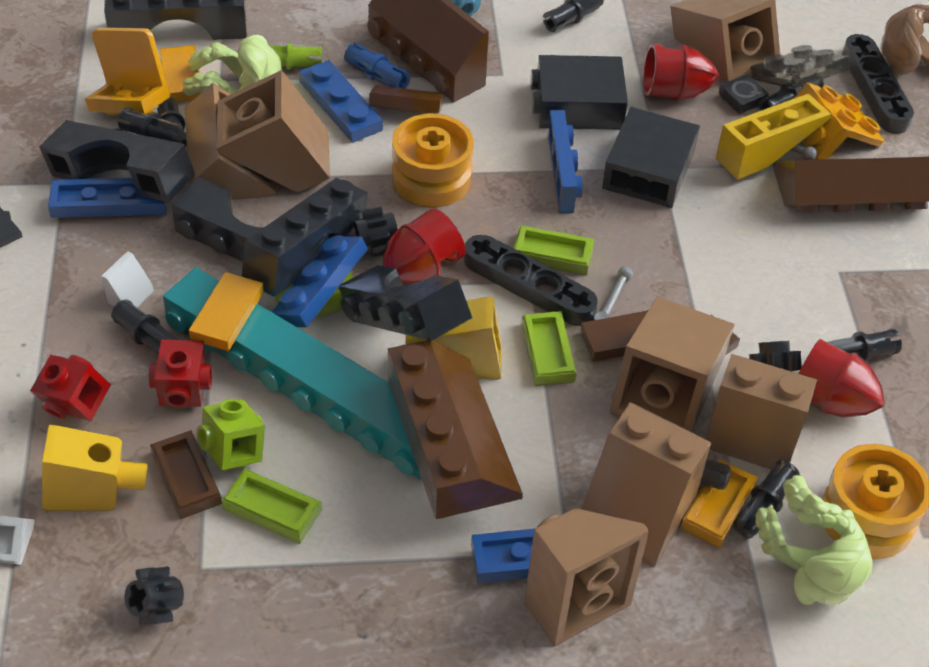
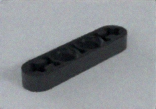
(884, 81)
(486, 250)

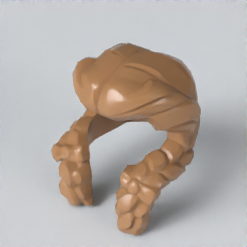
(903, 39)

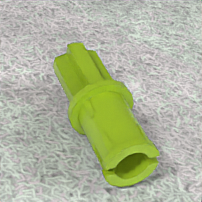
(297, 55)

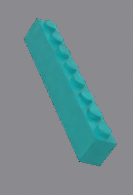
(304, 371)

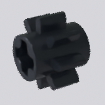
(375, 228)
(778, 355)
(154, 595)

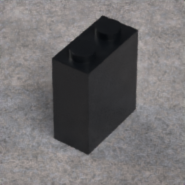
(584, 86)
(650, 157)

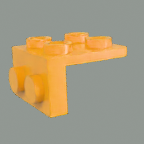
(130, 70)
(844, 121)

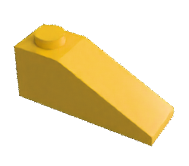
(767, 135)

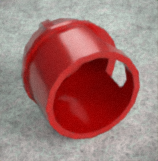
(677, 72)
(421, 246)
(844, 382)

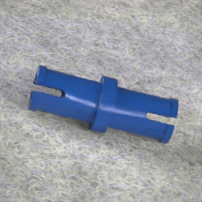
(376, 66)

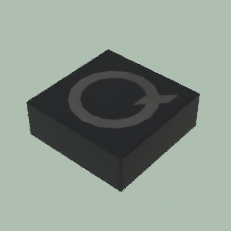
(742, 93)

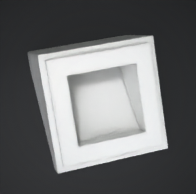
(126, 281)
(14, 538)

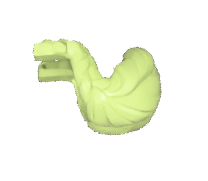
(250, 65)
(825, 573)

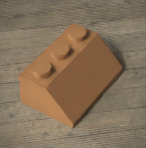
(207, 161)
(582, 570)

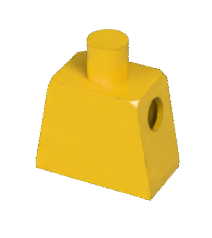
(476, 339)
(85, 471)

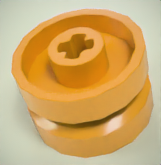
(432, 160)
(884, 493)

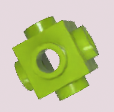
(231, 434)

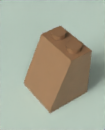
(728, 32)
(274, 133)
(672, 363)
(759, 412)
(648, 476)

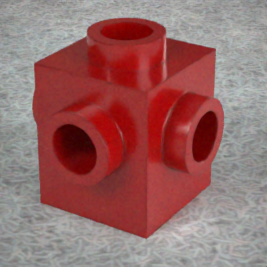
(181, 373)
(64, 381)

